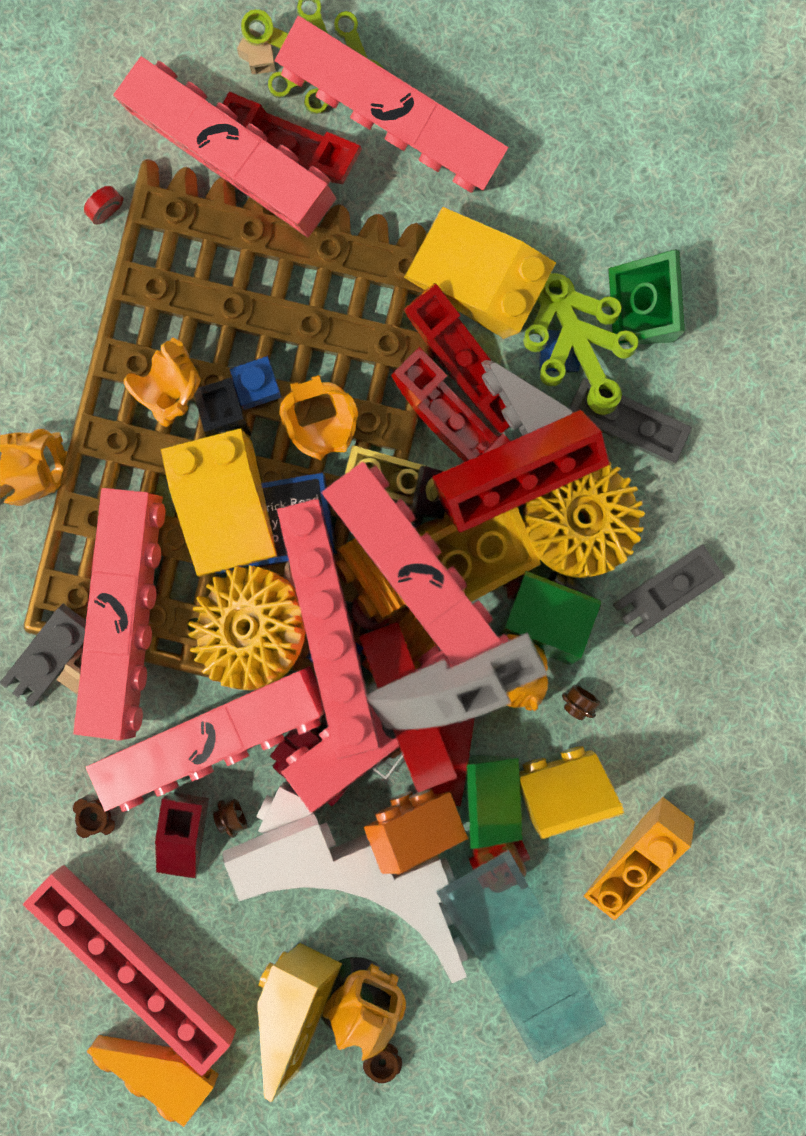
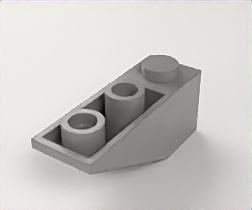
(525, 405)

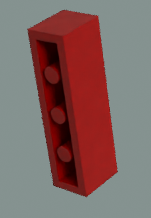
(521, 470)

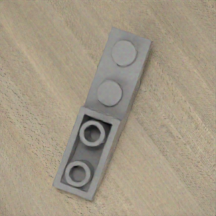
(458, 693)

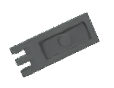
(670, 589)
(47, 654)

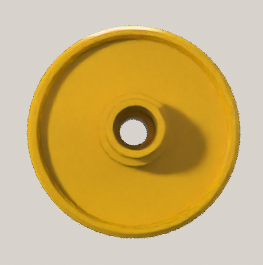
(608, 529)
(248, 628)

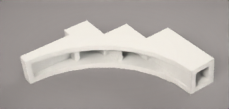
(301, 857)

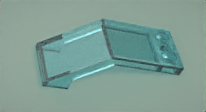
(522, 956)

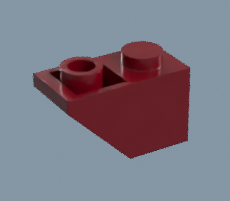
(180, 834)

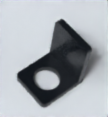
(421, 504)

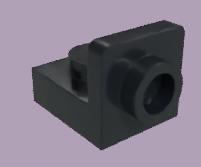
(220, 408)

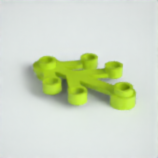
(277, 37)
(578, 335)

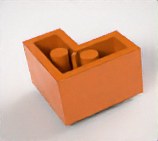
(414, 830)

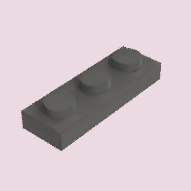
(636, 425)

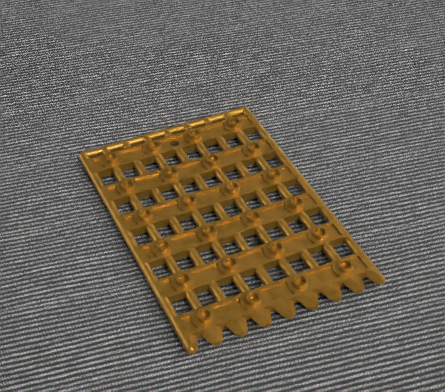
(157, 290)

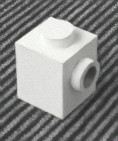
(281, 809)

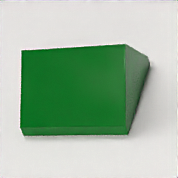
(649, 298)
(552, 616)
(494, 800)

